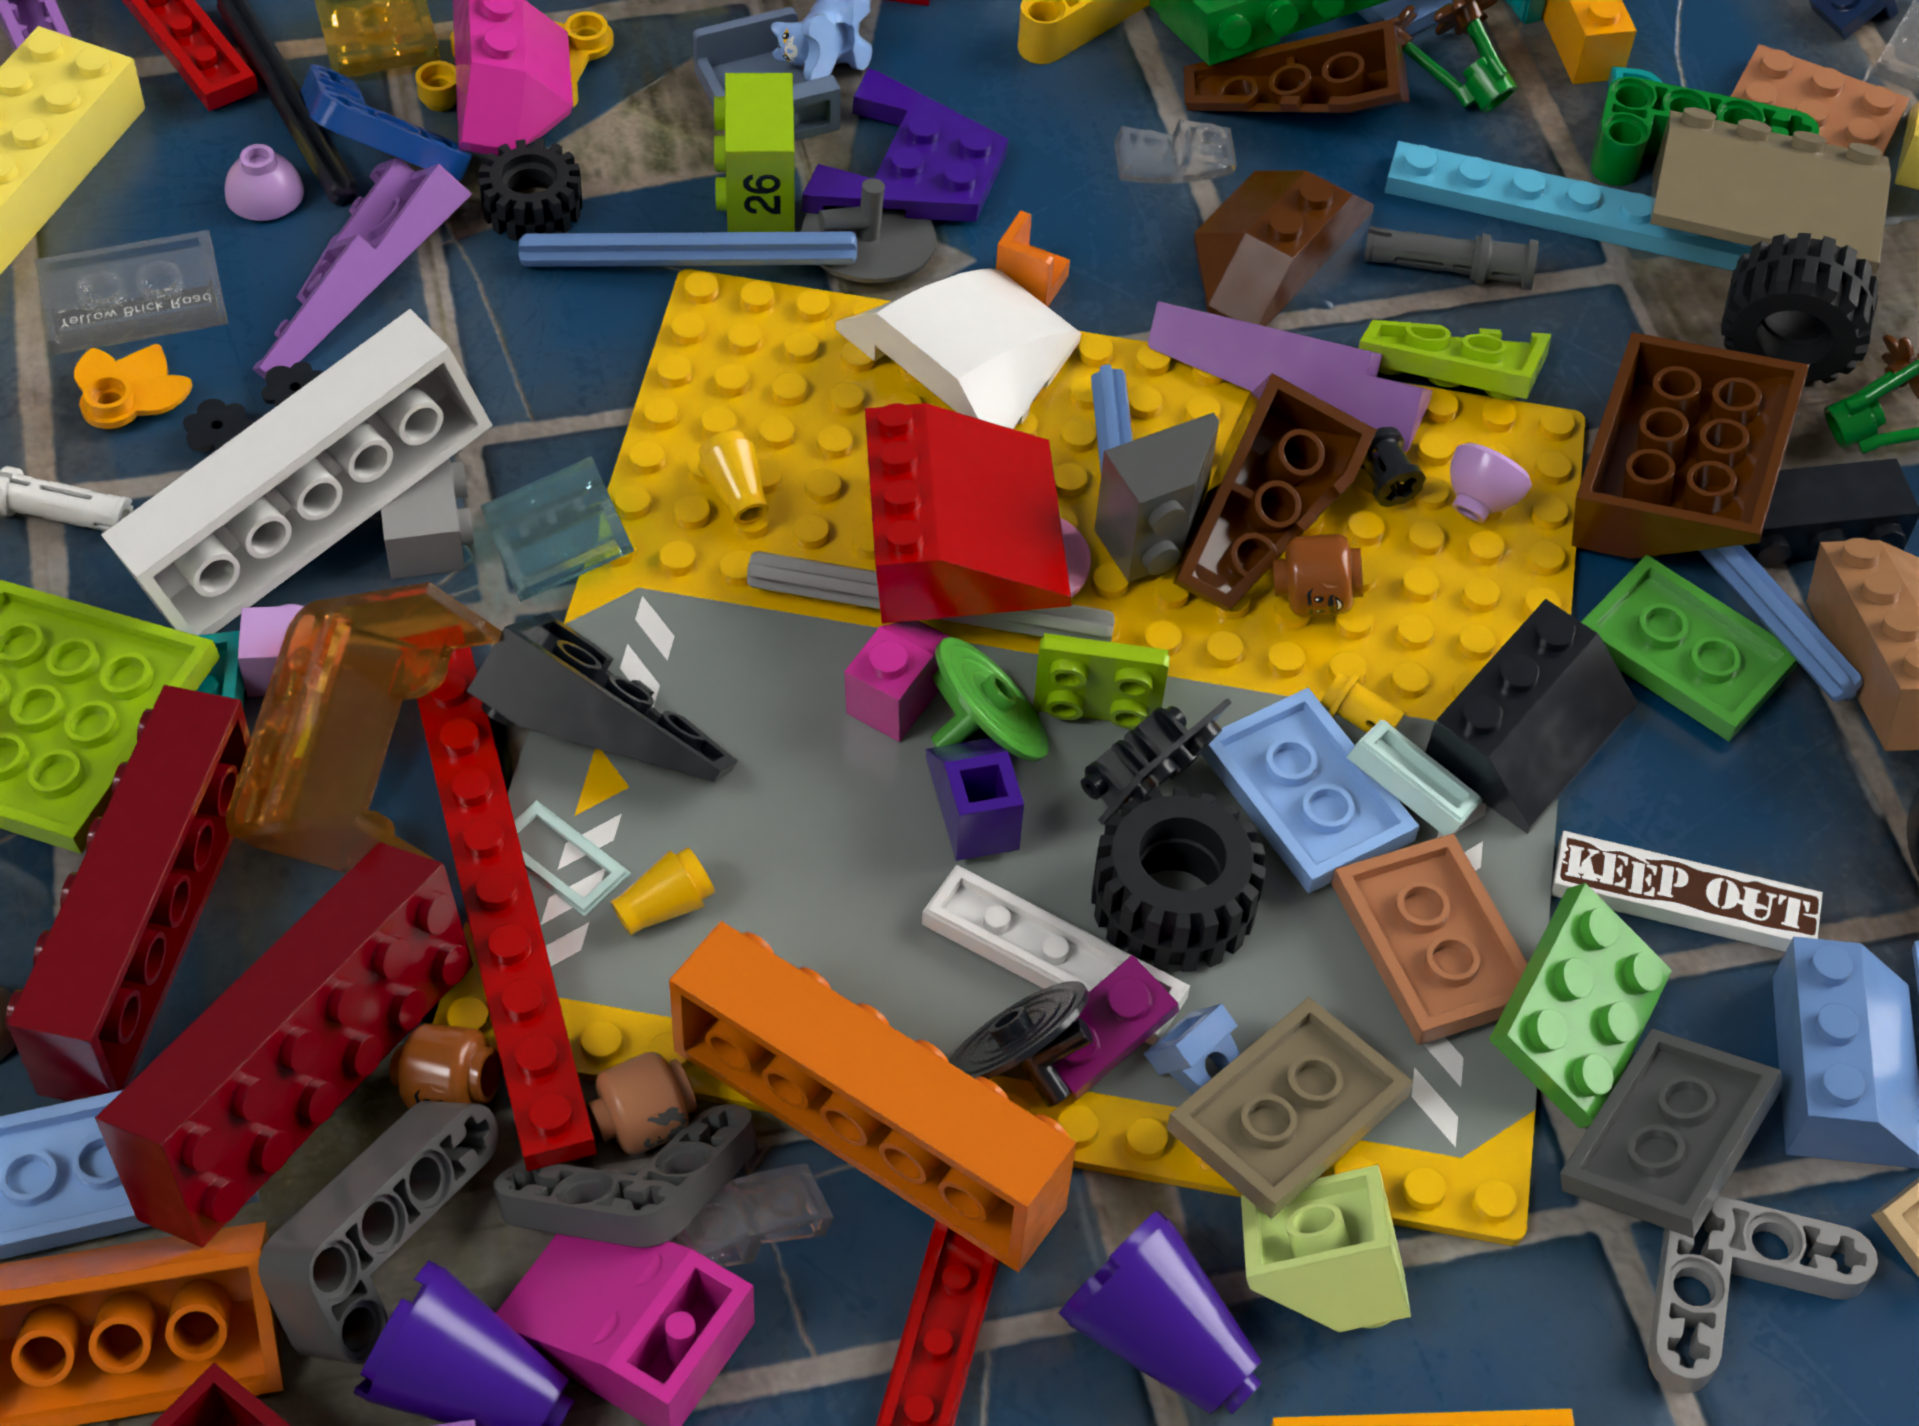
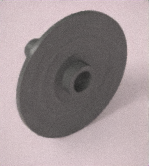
(886, 240)

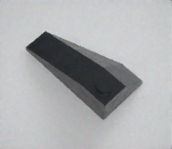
(562, 687)

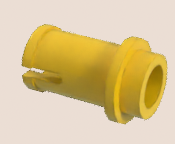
(1359, 704)

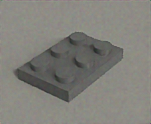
(1671, 1132)

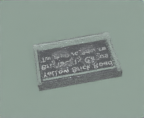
(130, 292)

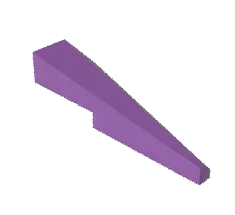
(375, 240)

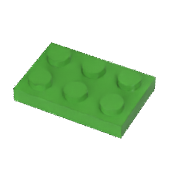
(1690, 647)
(1581, 1005)

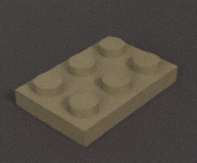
(1289, 1106)

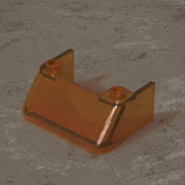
(333, 717)

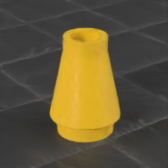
(733, 472)
(664, 891)

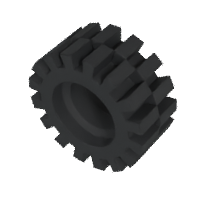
(530, 168)

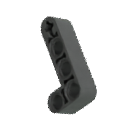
(324, 1255)

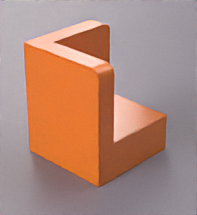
(1030, 266)

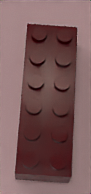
(132, 900)
(286, 1044)

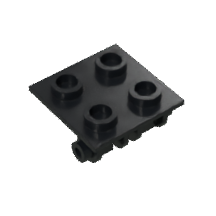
(1148, 757)

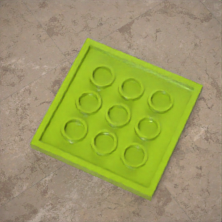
(74, 705)

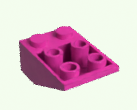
(633, 1321)

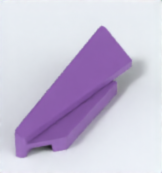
(1251, 352)

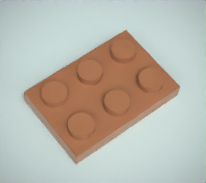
(1840, 104)
(1432, 936)

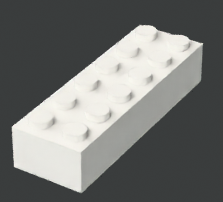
(300, 477)

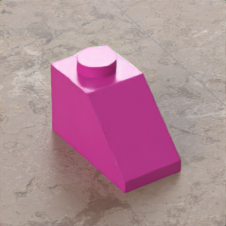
(893, 676)

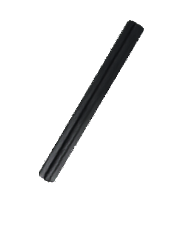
(287, 98)

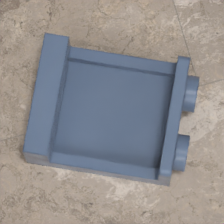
(748, 47)

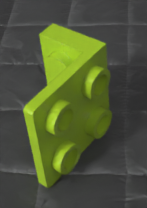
(1099, 680)

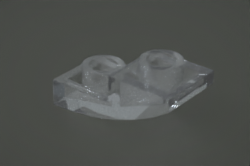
(1189, 155)
(758, 1211)

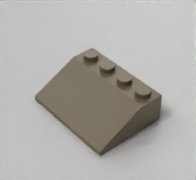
(1762, 184)

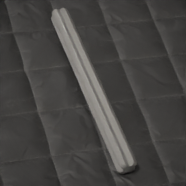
(860, 588)

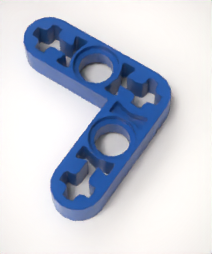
(339, 106)

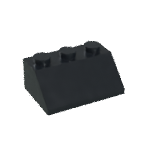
(1533, 716)

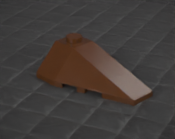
(1325, 73)
(1271, 484)

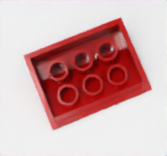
(961, 516)

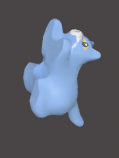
(825, 38)

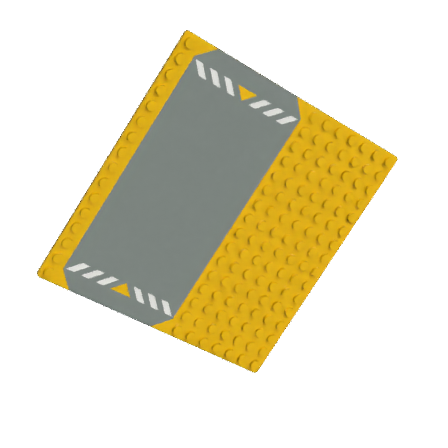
(836, 830)

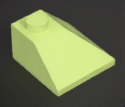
(1330, 1253)

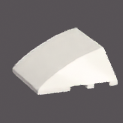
(970, 342)

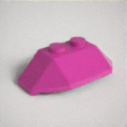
(508, 73)

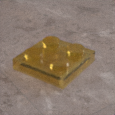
(376, 34)

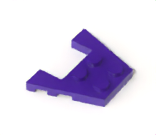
(934, 167)

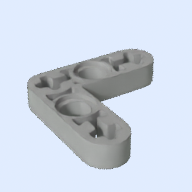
(1731, 1252)

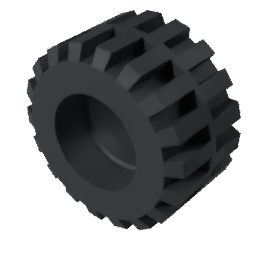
(1802, 305)
(1185, 837)

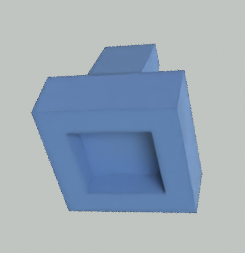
(1190, 1042)

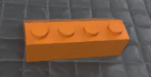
(133, 1327)

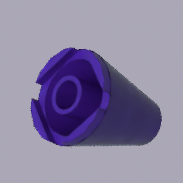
(1166, 1319)
(460, 1362)

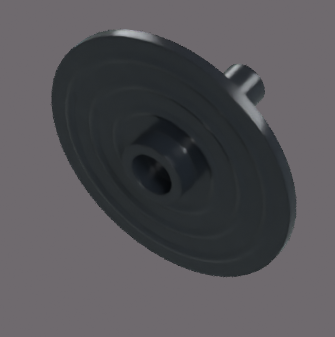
(1033, 1035)

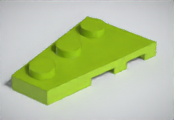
(1476, 361)

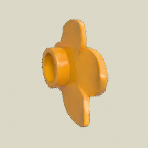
(127, 387)

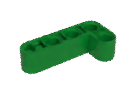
(1638, 113)

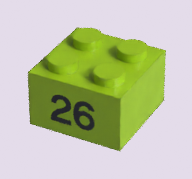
(756, 152)

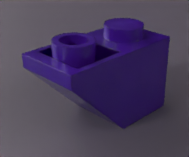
(977, 797)

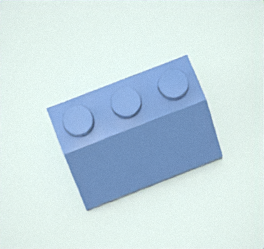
(1846, 1055)

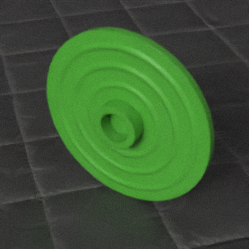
(987, 700)

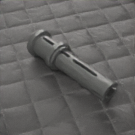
(1478, 257)

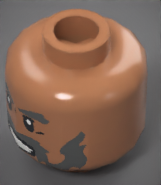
(642, 1102)

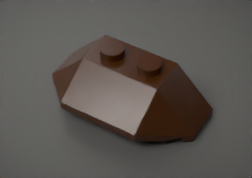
(1272, 241)

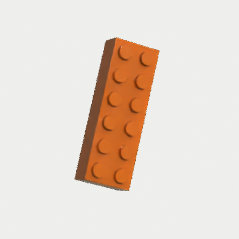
(872, 1094)

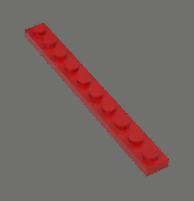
(504, 924)

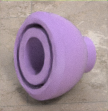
(263, 185)
(1485, 481)

